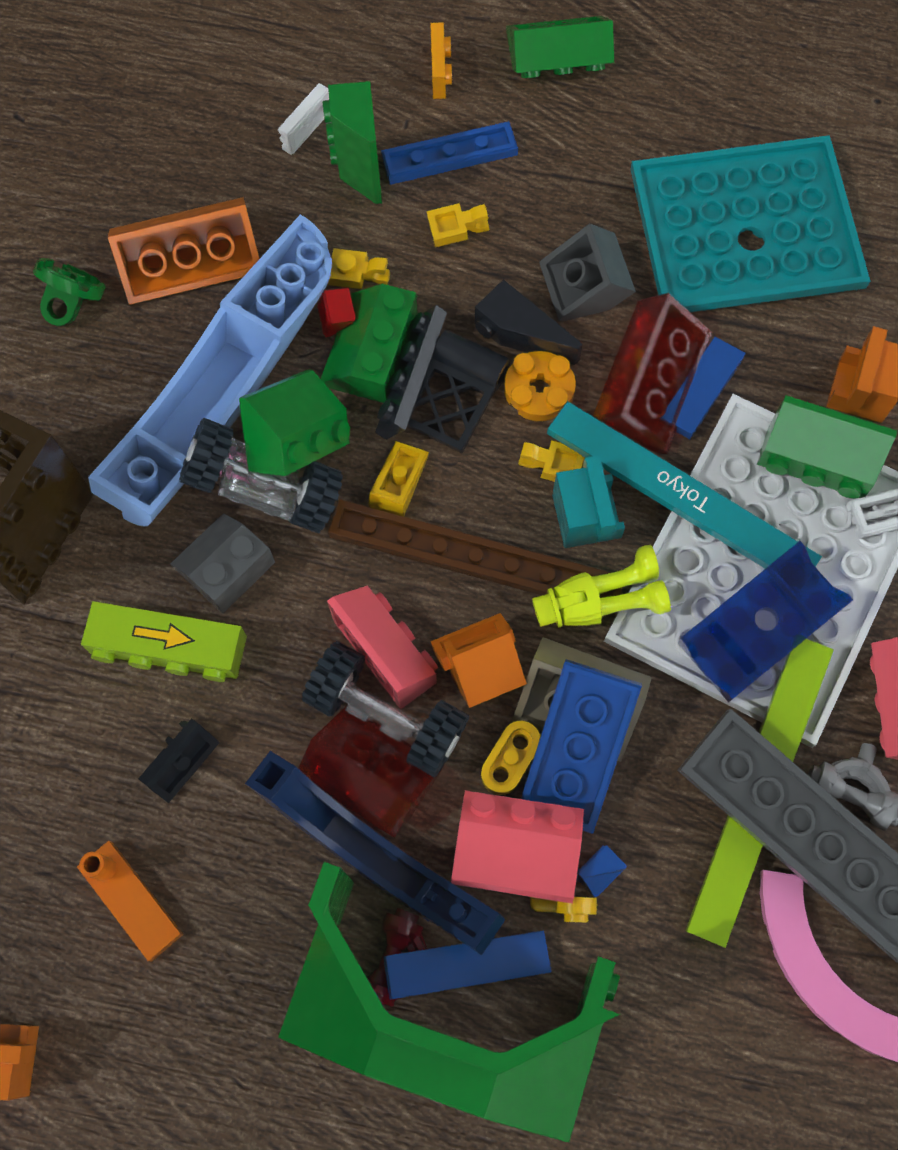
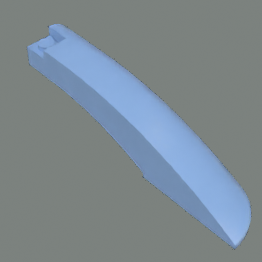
(226, 363)

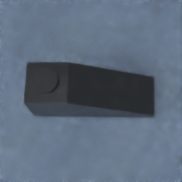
(521, 325)

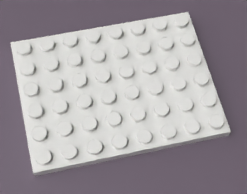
(707, 572)

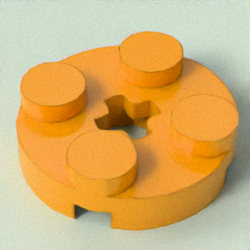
(539, 366)

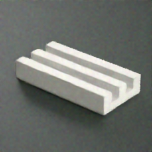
(303, 120)
(860, 519)

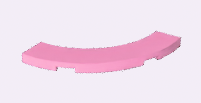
(811, 974)

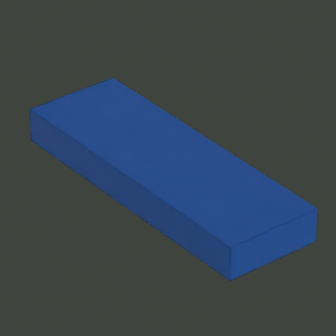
(709, 381)

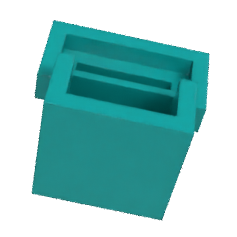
(586, 505)

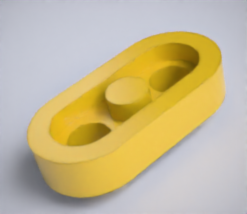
(509, 758)

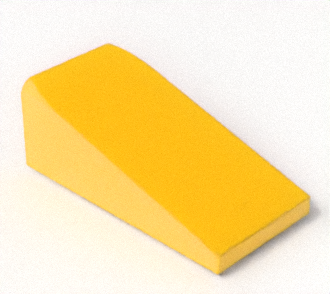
(398, 479)

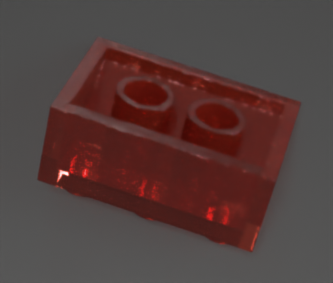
(366, 771)

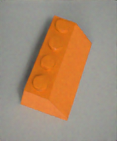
(184, 250)

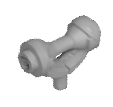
(879, 804)

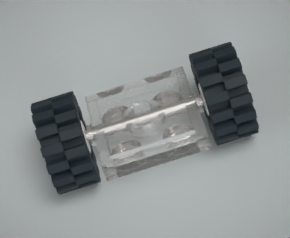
(301, 503)
(335, 683)

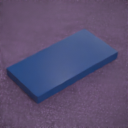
(582, 740)

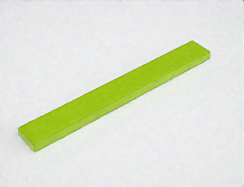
(737, 849)

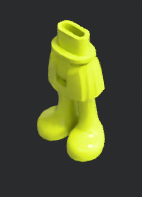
(579, 601)

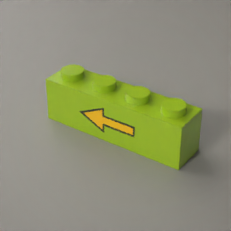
(164, 641)

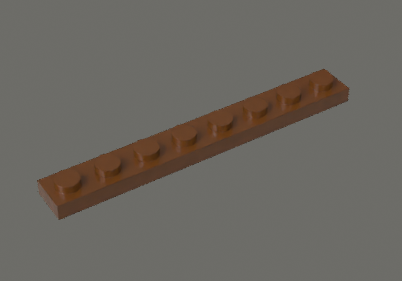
(454, 550)

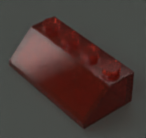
(650, 367)

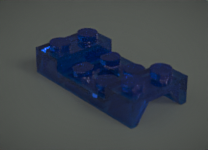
(738, 652)

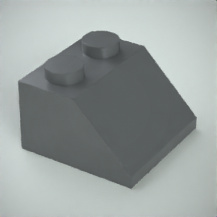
(587, 274)
(224, 562)

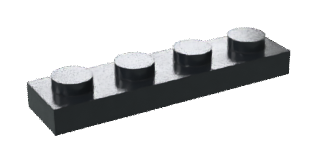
(407, 380)

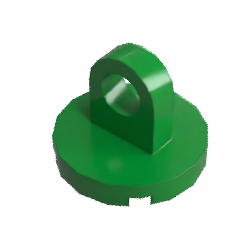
(67, 284)

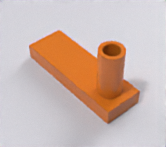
(129, 900)

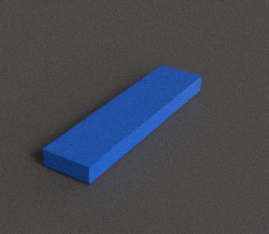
(449, 152)
(463, 967)

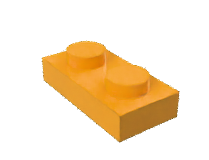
(440, 50)

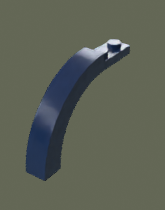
(372, 855)

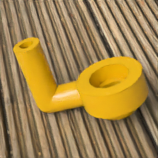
(572, 912)

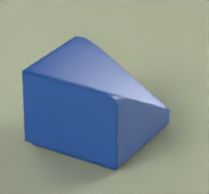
(600, 871)

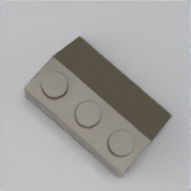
(544, 677)

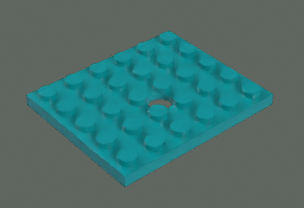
(777, 190)

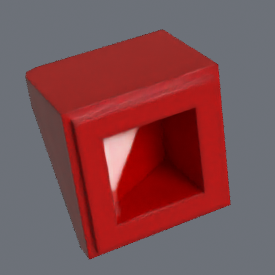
(335, 311)

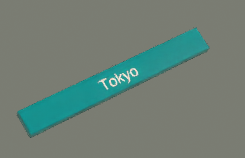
(672, 487)

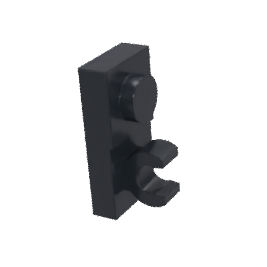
(179, 760)

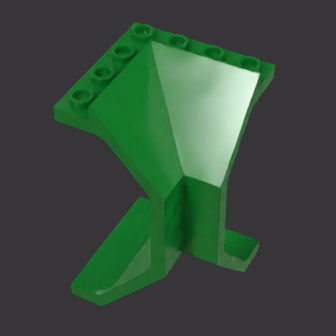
(344, 1021)

